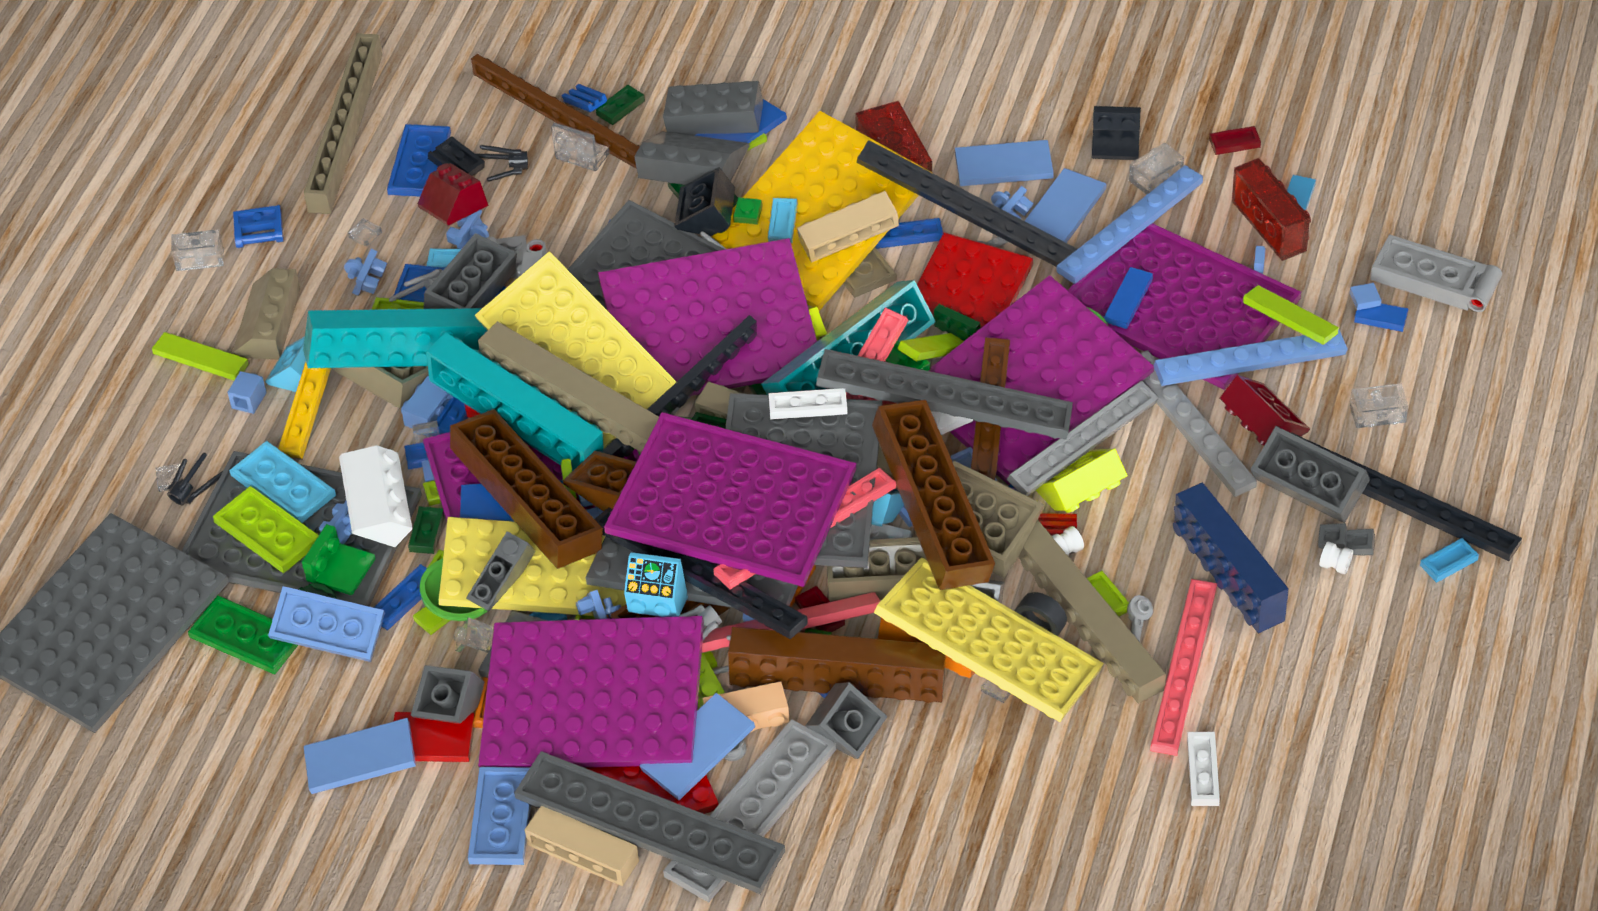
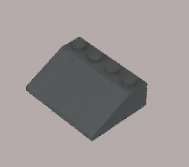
(687, 157)

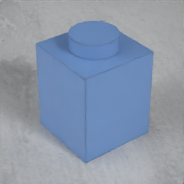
(247, 392)

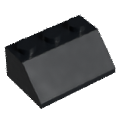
(706, 204)

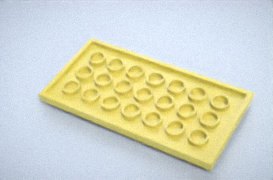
(570, 323)
(538, 589)
(991, 641)

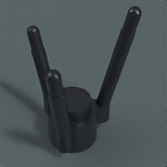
(517, 160)
(181, 491)

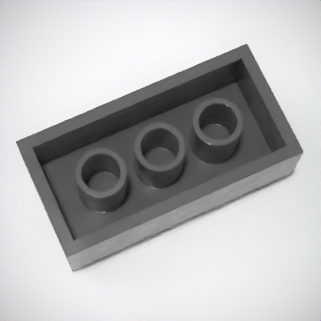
(714, 108)
(472, 276)
(1310, 474)

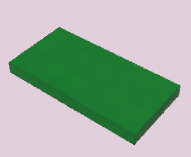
(241, 634)

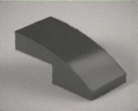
(1358, 540)

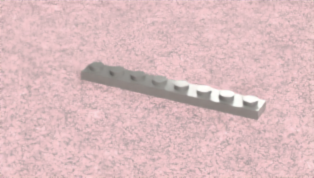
(1200, 434)
(1082, 439)

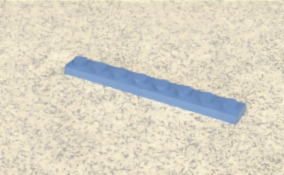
(1129, 224)
(1246, 358)

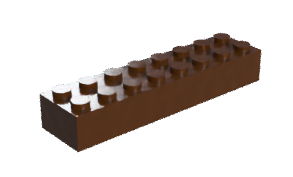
(526, 488)
(933, 495)
(819, 661)

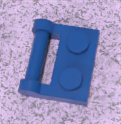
(258, 220)

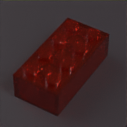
(893, 129)
(1271, 209)

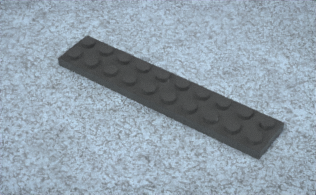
(945, 394)
(651, 822)

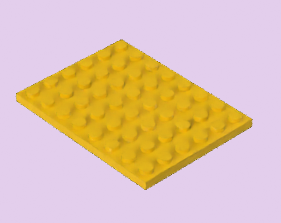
(824, 178)

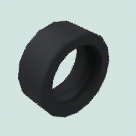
(1047, 608)

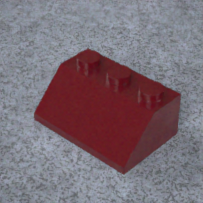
(451, 194)
(1260, 409)

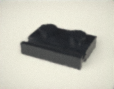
(458, 155)

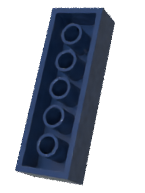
(1230, 558)

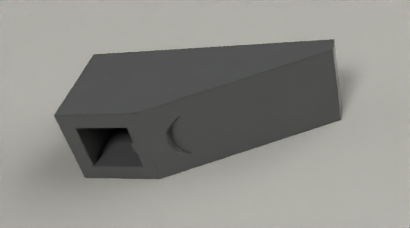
(501, 571)

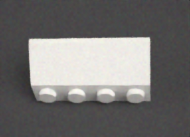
(376, 494)

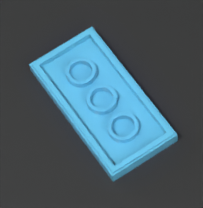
(283, 481)

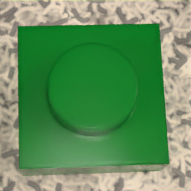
(748, 210)

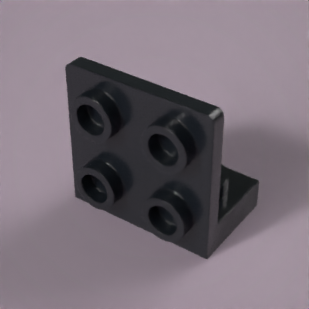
(1116, 132)

